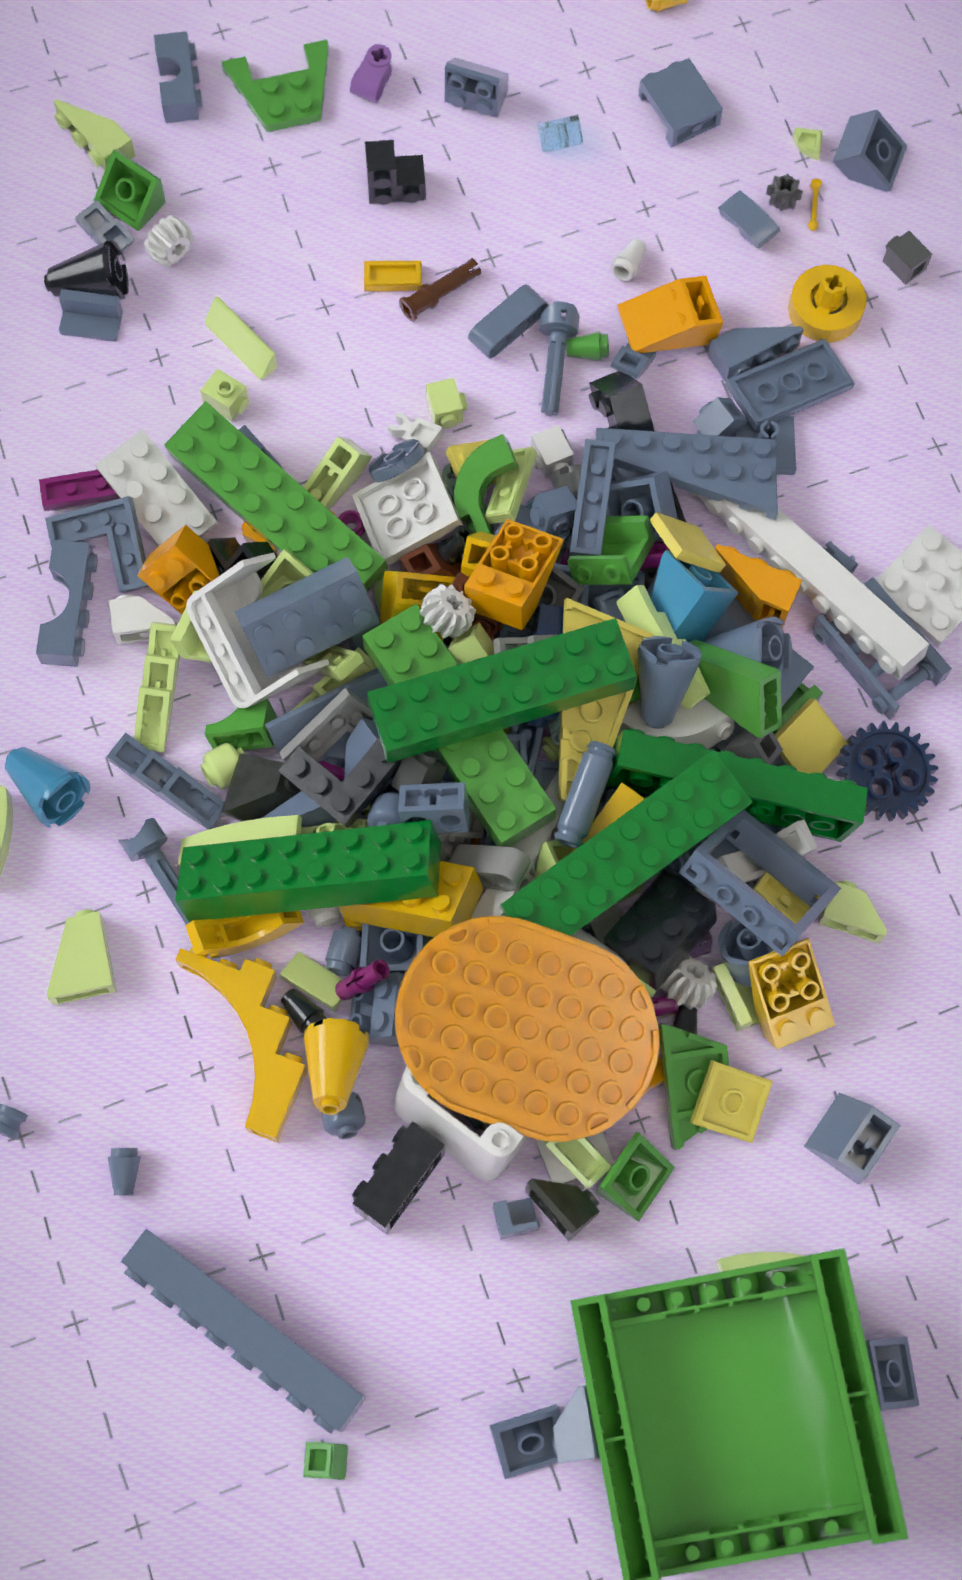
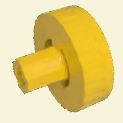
(831, 289)

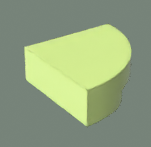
(808, 141)

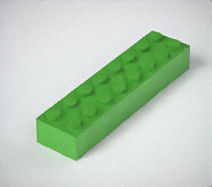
(268, 496)
(495, 776)

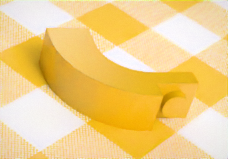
(239, 934)

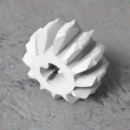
(169, 241)
(447, 611)
(691, 983)

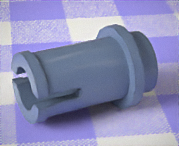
(846, 561)

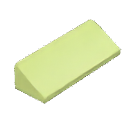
(240, 339)

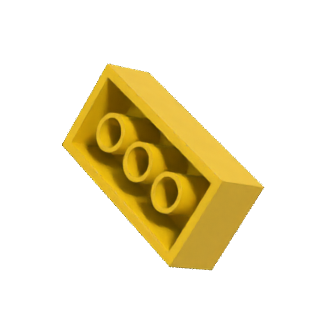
(456, 901)

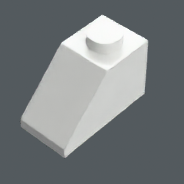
(133, 617)

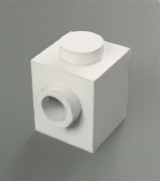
(552, 451)

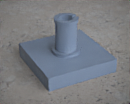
(784, 436)

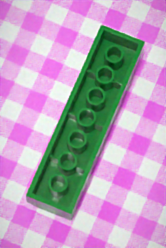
(501, 690)
(777, 792)
(631, 848)
(309, 871)

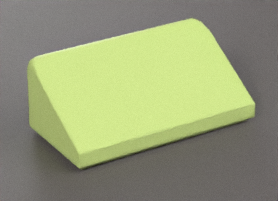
(312, 980)

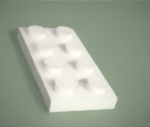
(158, 491)

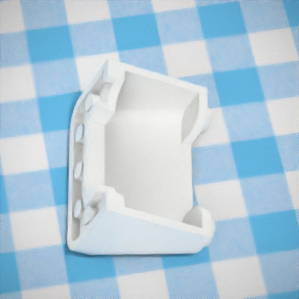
(482, 1156)

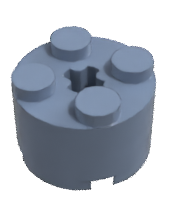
(738, 947)

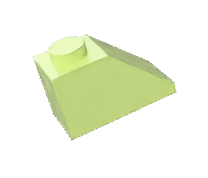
(853, 914)

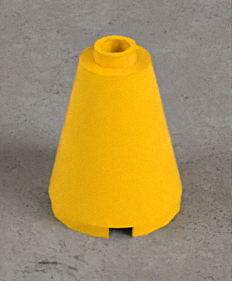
(334, 1061)

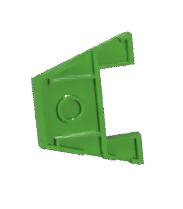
(284, 98)

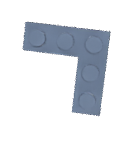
(119, 523)

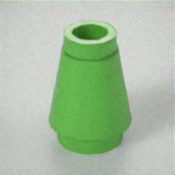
(589, 346)

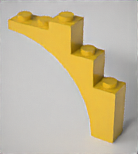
(276, 1076)

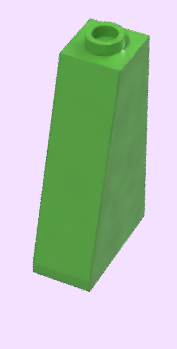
(742, 688)

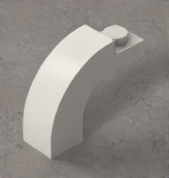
(796, 836)

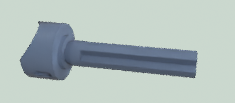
(559, 329)
(147, 846)

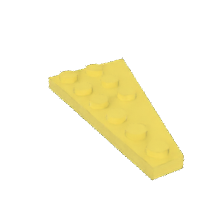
(597, 719)

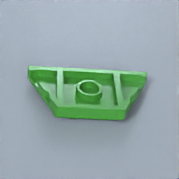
(684, 1068)

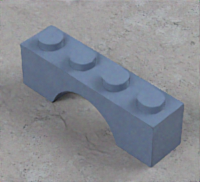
(61, 638)

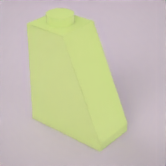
(82, 961)

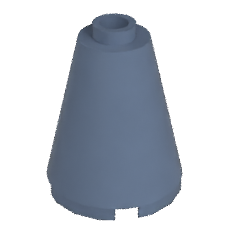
(758, 641)
(664, 677)

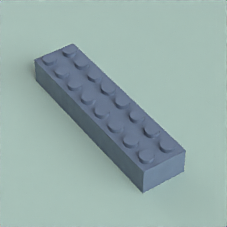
(243, 1330)

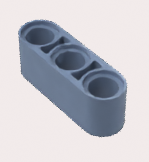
(507, 321)

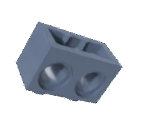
(441, 803)

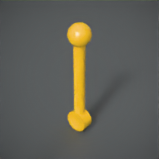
(815, 185)

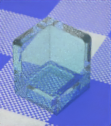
(560, 133)

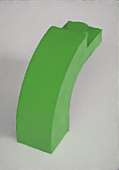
(475, 476)

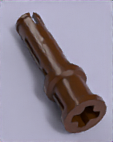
(429, 295)

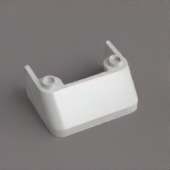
(226, 643)

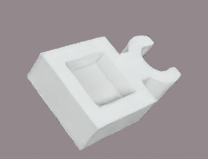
(420, 429)

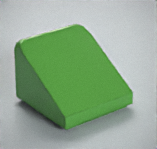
(325, 1460)

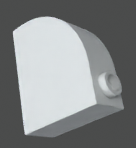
(699, 725)

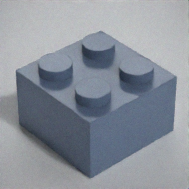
(642, 496)

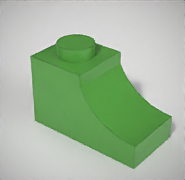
(243, 728)

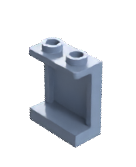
(681, 101)

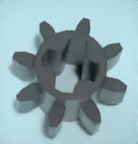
(784, 192)

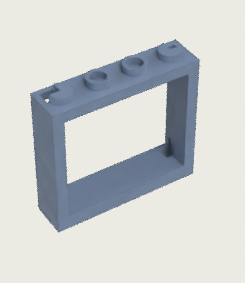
(745, 903)

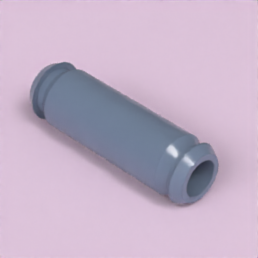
(585, 794)

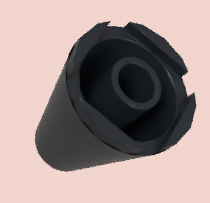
(91, 271)

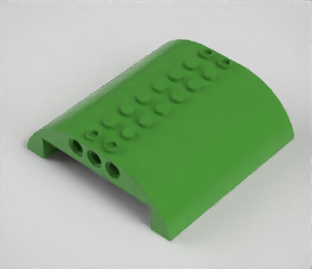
(737, 1417)

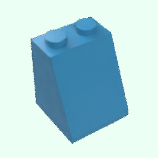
(690, 597)

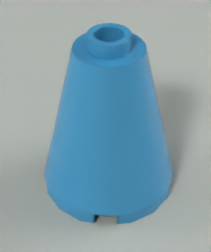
(47, 786)

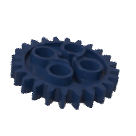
(912, 764)

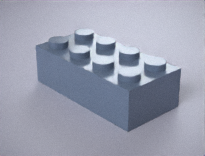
(307, 617)

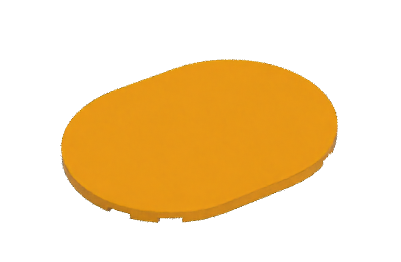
(527, 1028)

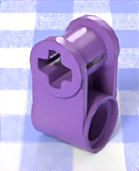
(372, 73)

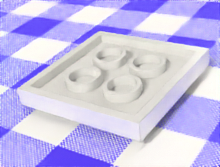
(407, 510)
(928, 584)

